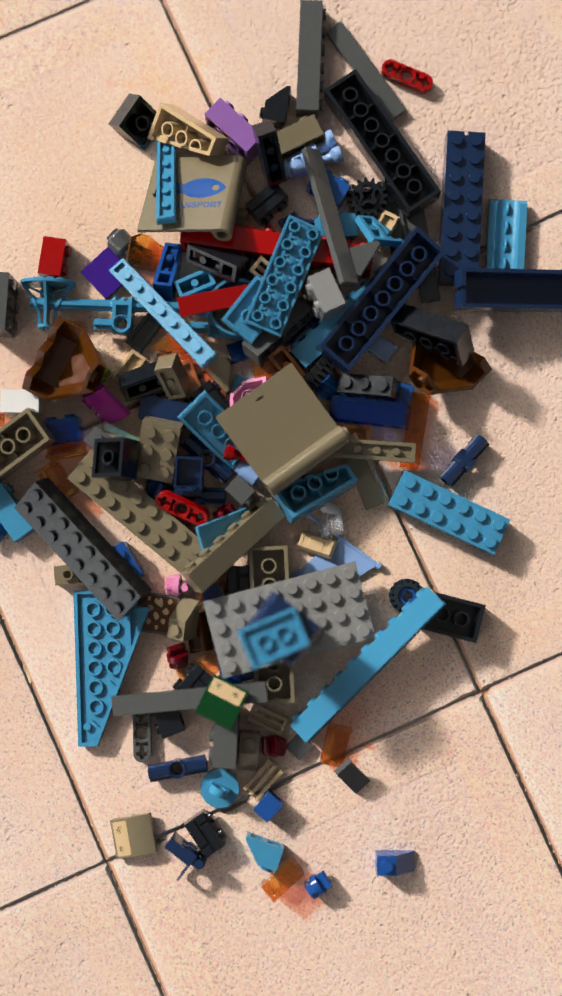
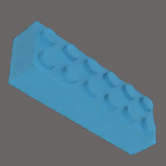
(448, 512)

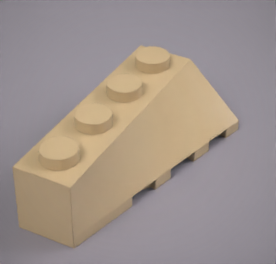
(185, 131)

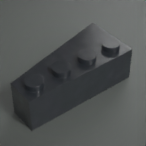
(434, 332)

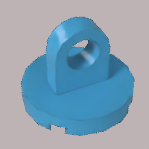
(220, 788)

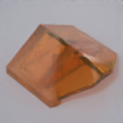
(143, 252)

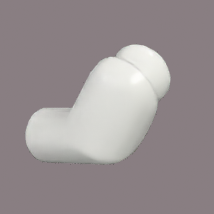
(330, 508)

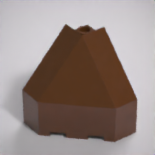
(65, 364)
(438, 375)

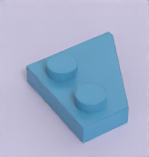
(375, 231)

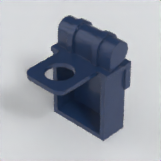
(189, 476)
(186, 852)

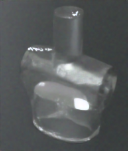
(330, 526)

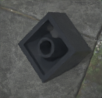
(134, 120)
(115, 458)

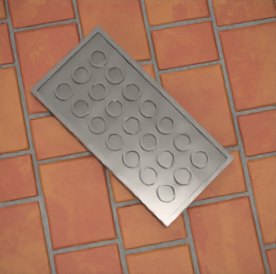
(327, 597)

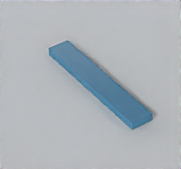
(166, 184)

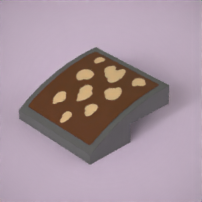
(160, 611)

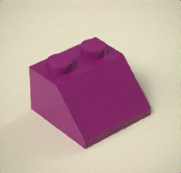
(105, 404)

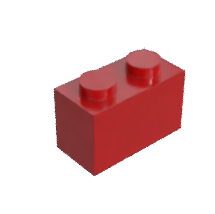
(54, 257)

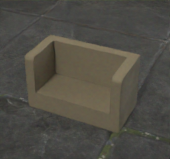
(172, 376)

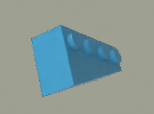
(315, 491)

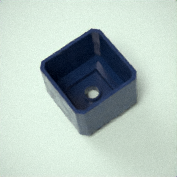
(275, 604)

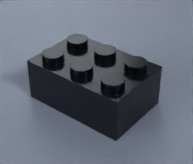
(458, 619)

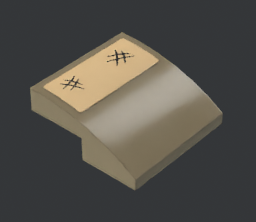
(133, 835)

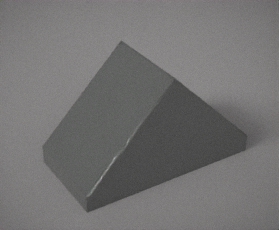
(362, 256)

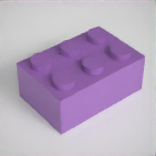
(235, 126)

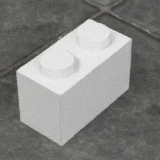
(15, 401)

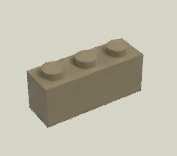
(299, 135)

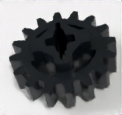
(371, 190)

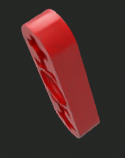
(406, 69)
(175, 511)

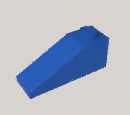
(168, 271)

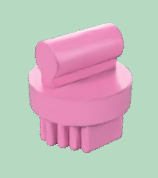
(175, 585)

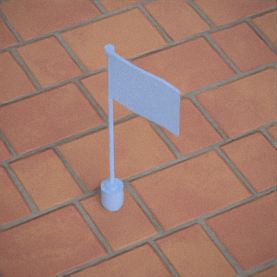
(344, 551)

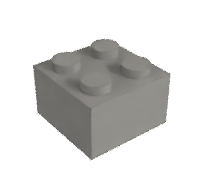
(325, 295)

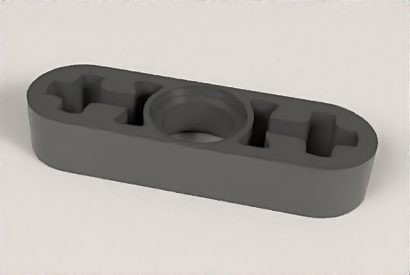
(147, 747)

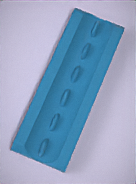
(506, 234)
(284, 276)

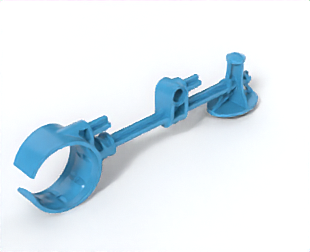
(121, 309)

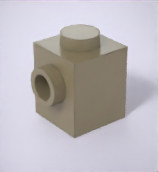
(64, 576)

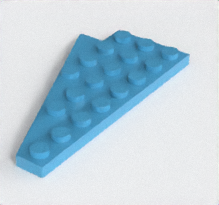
(101, 661)

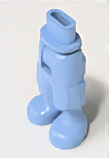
(295, 163)

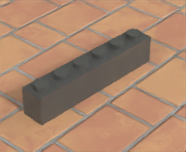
(309, 58)

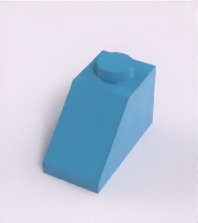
(265, 851)

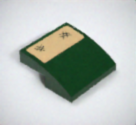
(222, 702)

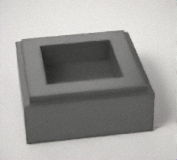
(298, 747)

